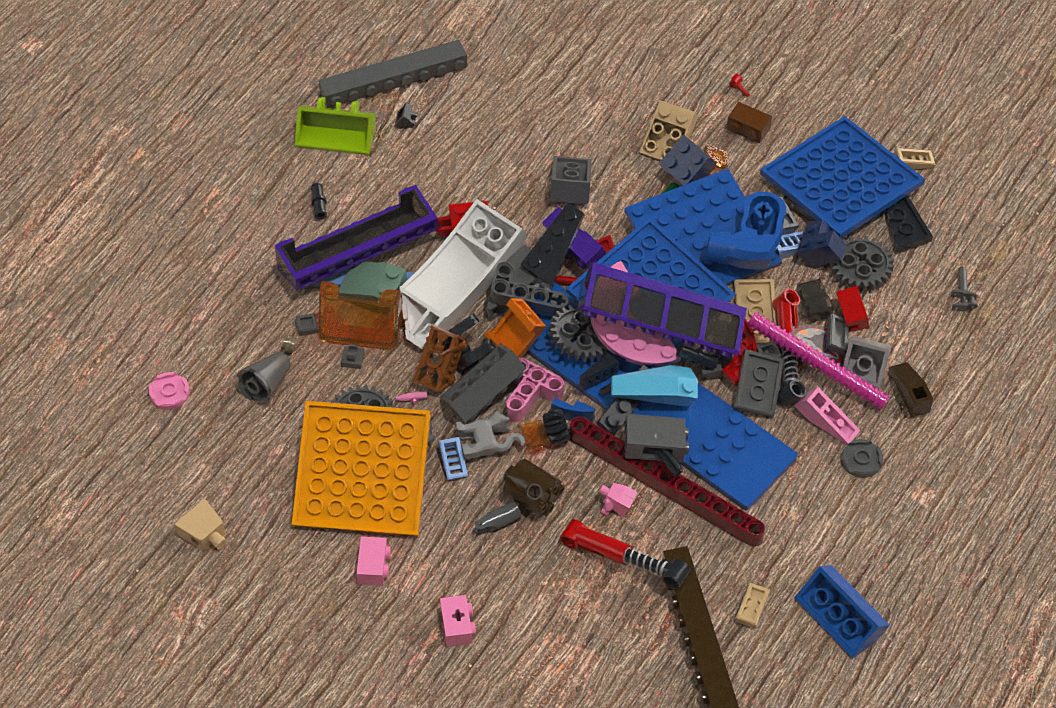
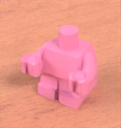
(617, 498)

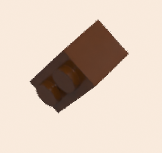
(749, 122)

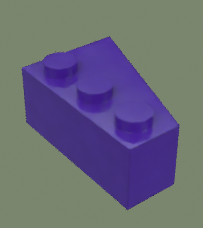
(583, 247)

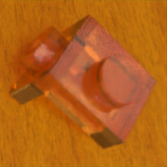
(534, 435)

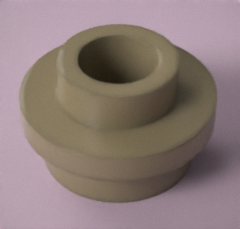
(288, 344)

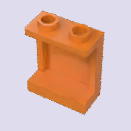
(517, 328)

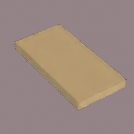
(757, 296)

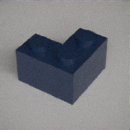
(820, 245)

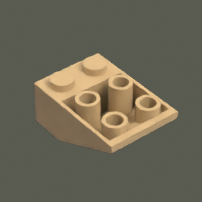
(667, 128)

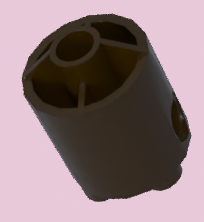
(532, 487)

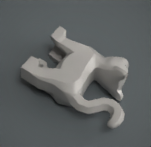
(485, 441)

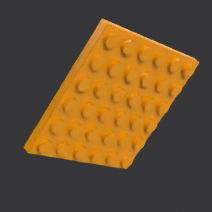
(361, 468)

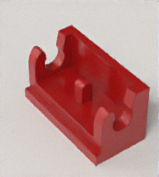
(853, 308)

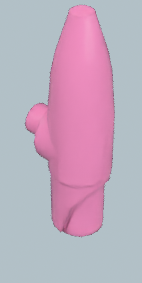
(413, 397)

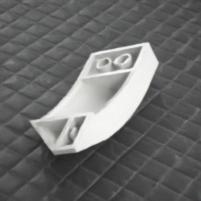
(458, 271)

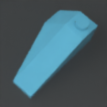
(660, 385)

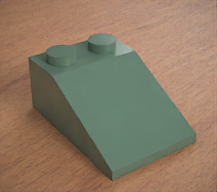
(371, 279)

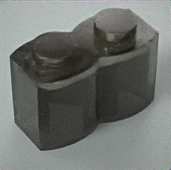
(814, 300)

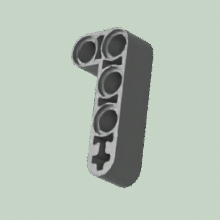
(530, 293)

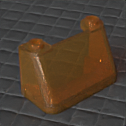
(359, 320)

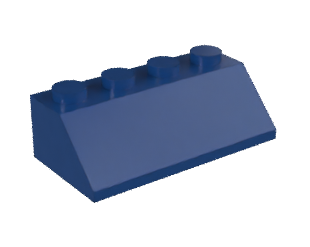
(841, 610)

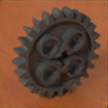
(863, 264)
(568, 325)
(361, 396)

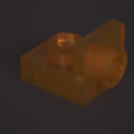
(718, 155)

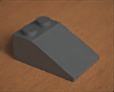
(570, 180)

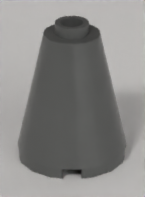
(262, 377)

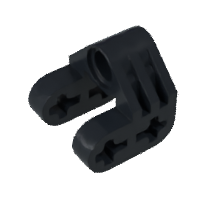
(467, 356)

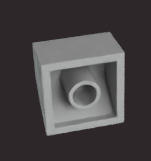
(867, 359)

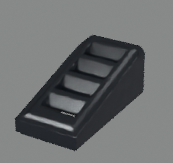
(601, 370)

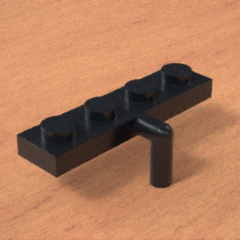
(617, 411)

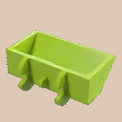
(335, 128)

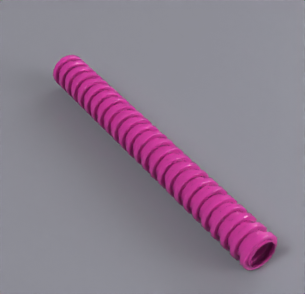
(818, 360)

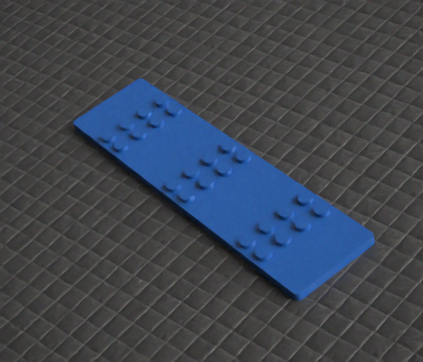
(723, 443)

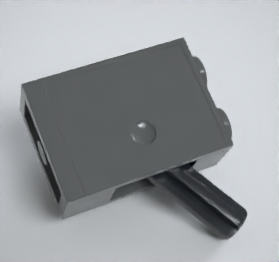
(657, 440)

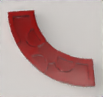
(748, 342)

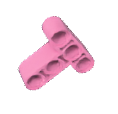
(534, 389)

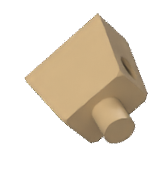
(202, 527)

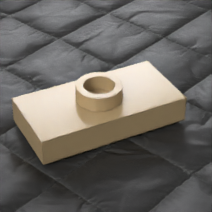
(752, 605)

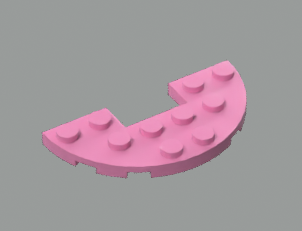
(632, 343)

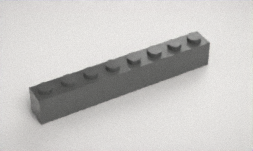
(393, 73)

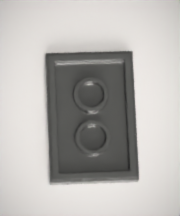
(758, 383)

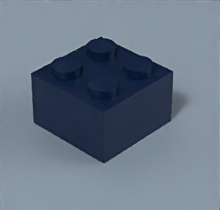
(687, 161)

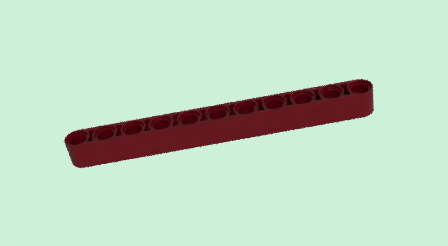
(673, 487)

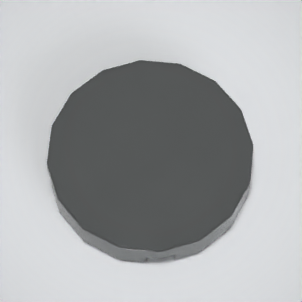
(862, 458)

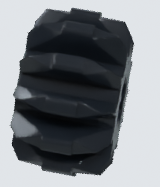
(556, 426)

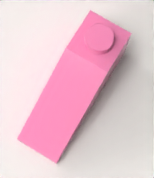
(826, 415)

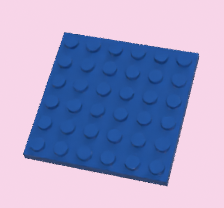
(842, 176)
(694, 212)
(659, 257)

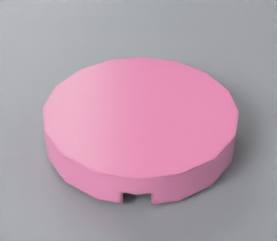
(169, 391)

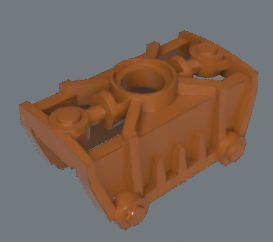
(448, 359)

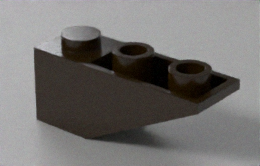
(912, 389)

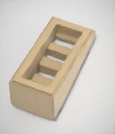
(909, 157)

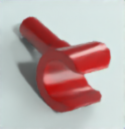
(736, 83)

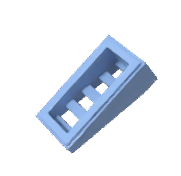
(787, 251)
(447, 444)

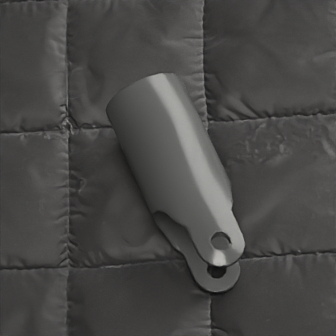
(498, 518)

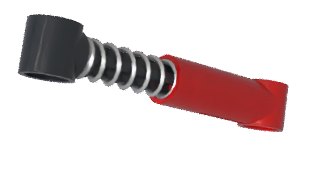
(786, 310)
(578, 535)

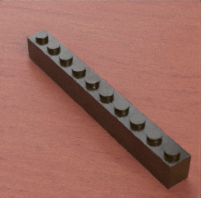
(700, 637)

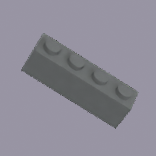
(483, 383)

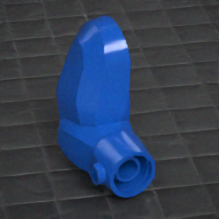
(757, 235)

